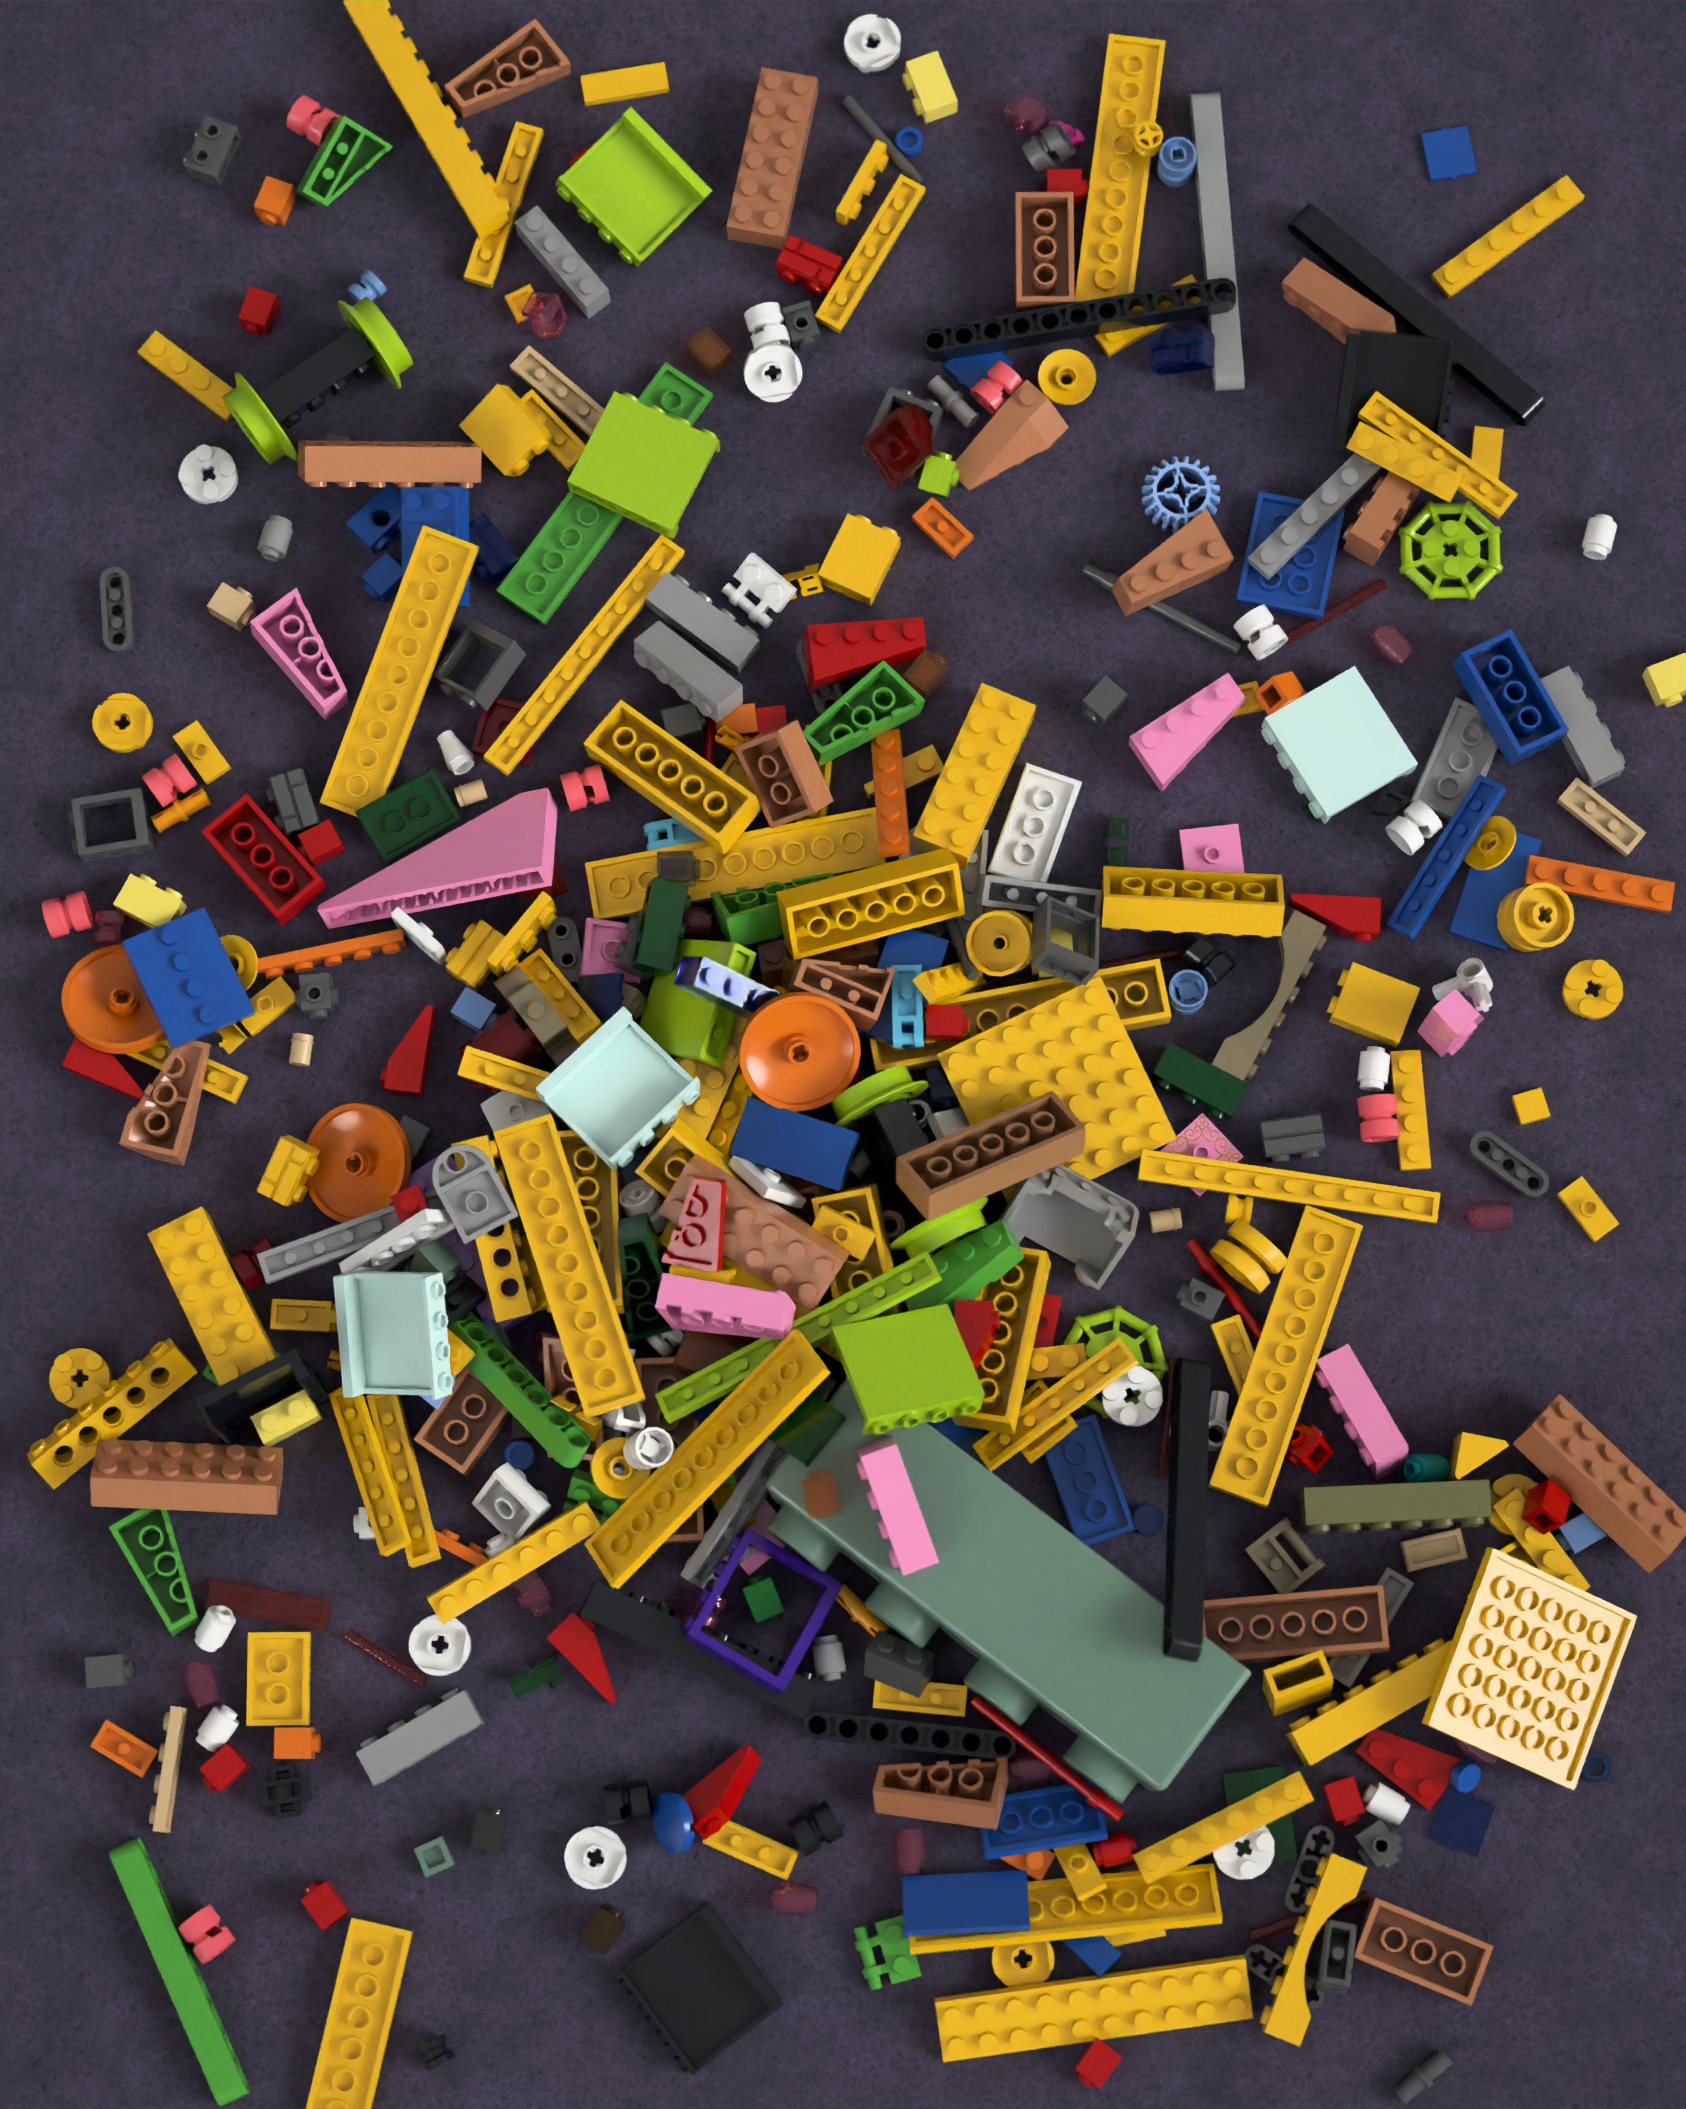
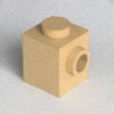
(232, 606)

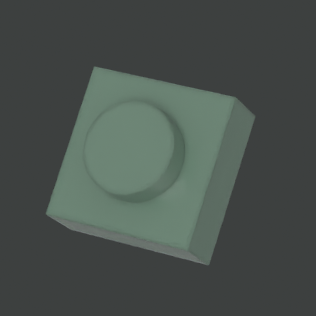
(434, 1856)

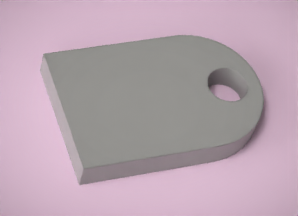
(473, 1194)

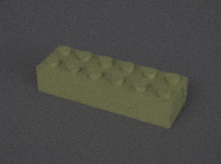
(1394, 1504)

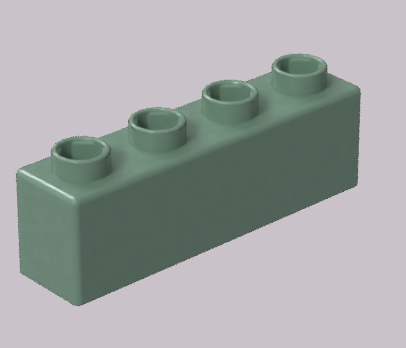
(1021, 1597)

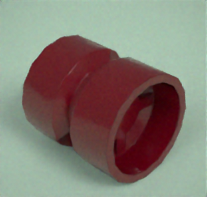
(248, 1265)

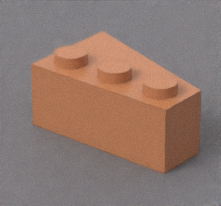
(854, 988)

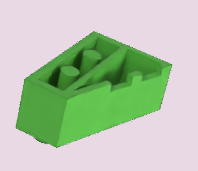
(340, 161)

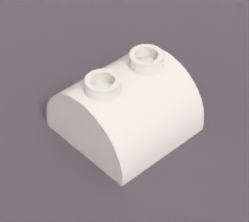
(511, 1502)

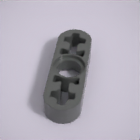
(1308, 1843)
(1268, 1956)

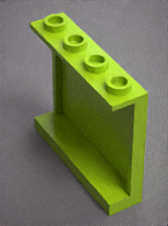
(633, 188)
(643, 463)
(685, 1022)
(907, 1368)

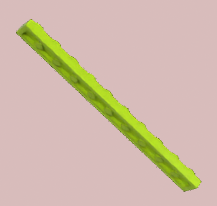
(816, 1326)

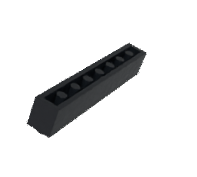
(664, 1634)

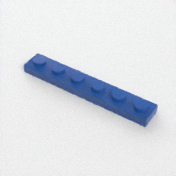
(1446, 856)

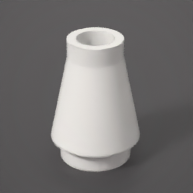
(456, 754)

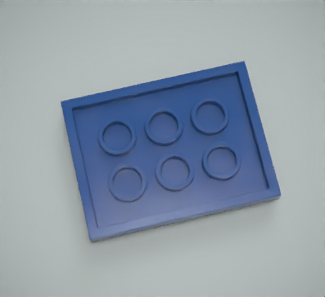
(1305, 579)
(188, 978)

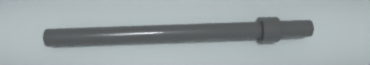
(1108, 581)

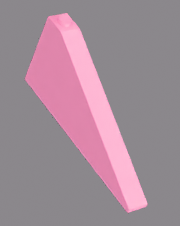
(485, 858)

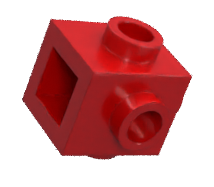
(1304, 1443)

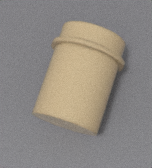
(470, 793)
(301, 1049)
(1165, 1220)

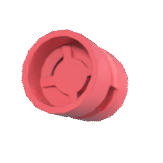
(309, 119)
(997, 388)
(169, 780)
(574, 790)
(67, 914)
(1378, 1121)
(202, 1923)

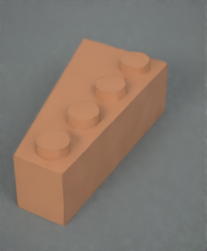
(507, 71)
(1380, 517)
(1177, 564)

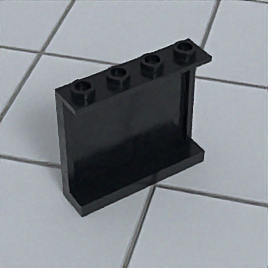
(1401, 367)
(255, 1391)
(699, 1989)

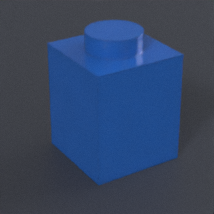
(383, 579)

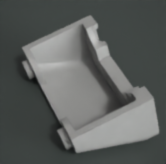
(1073, 1220)

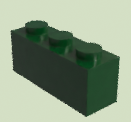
(660, 927)
(1199, 1082)

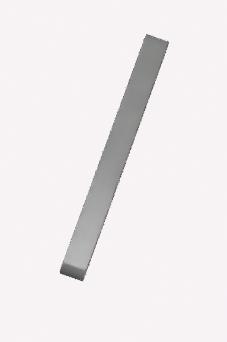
(1217, 234)

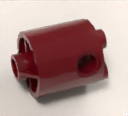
(508, 1040)

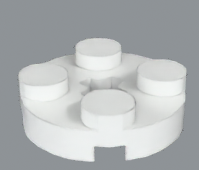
(879, 29)
(762, 385)
(203, 459)
(1130, 1413)
(425, 1655)
(579, 1864)
(1248, 1865)

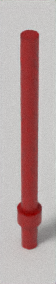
(1208, 1265)
(1094, 1796)

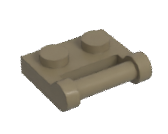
(1277, 1564)

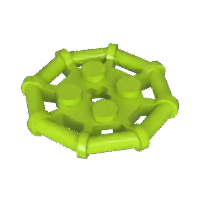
(1450, 567)
(1101, 1340)

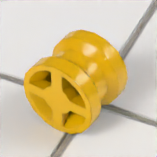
(1152, 134)
(1238, 1209)

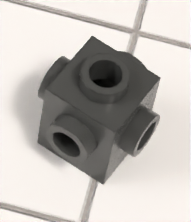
(313, 986)
(1367, 1840)

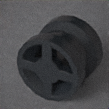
(435, 2052)

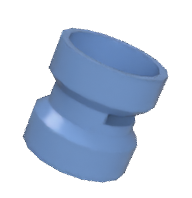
(368, 286)

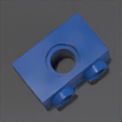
(363, 524)

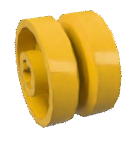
(1535, 917)
(987, 951)
(1248, 1256)

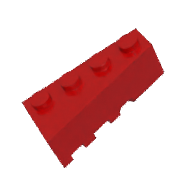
(855, 648)

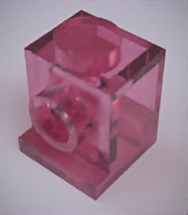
(1026, 115)
(545, 314)
(533, 1593)

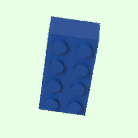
(437, 508)
(1510, 697)

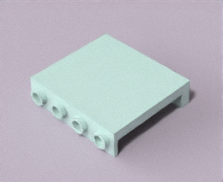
(1337, 744)
(618, 1090)
(393, 1333)

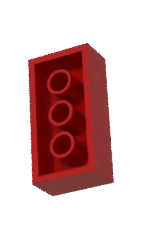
(264, 860)

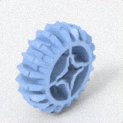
(1170, 498)

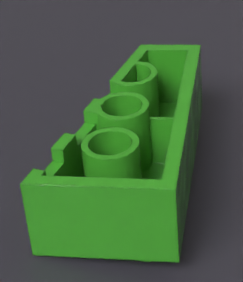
(865, 711)
(754, 914)
(970, 1266)
(155, 1557)

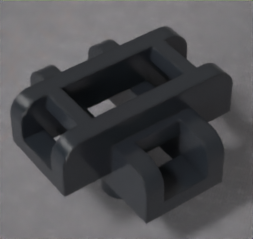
(282, 1791)

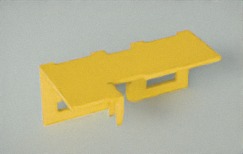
(810, 570)
(232, 1037)
(590, 1425)

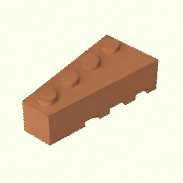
(1333, 302)
(944, 1792)

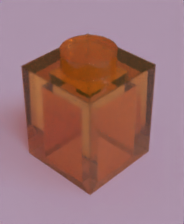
(709, 351)
(926, 673)
(820, 1495)

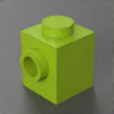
(939, 474)

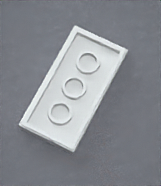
(1034, 825)
(400, 1242)

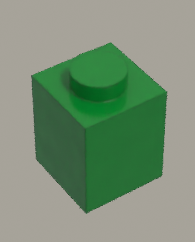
(763, 1599)

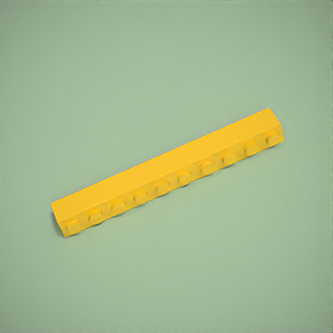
(429, 115)

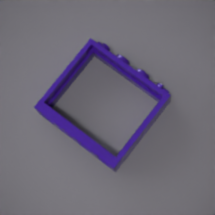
(710, 1595)

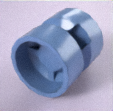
(1176, 161)
(1187, 992)

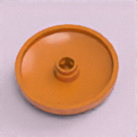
(108, 1005)
(799, 1051)
(361, 1161)

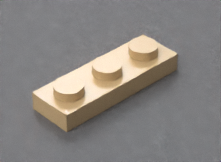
(1601, 817)

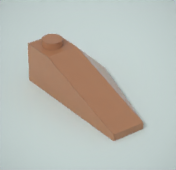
(1015, 433)
(560, 1382)

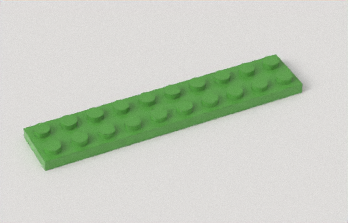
(583, 527)

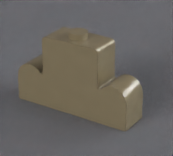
(537, 1015)

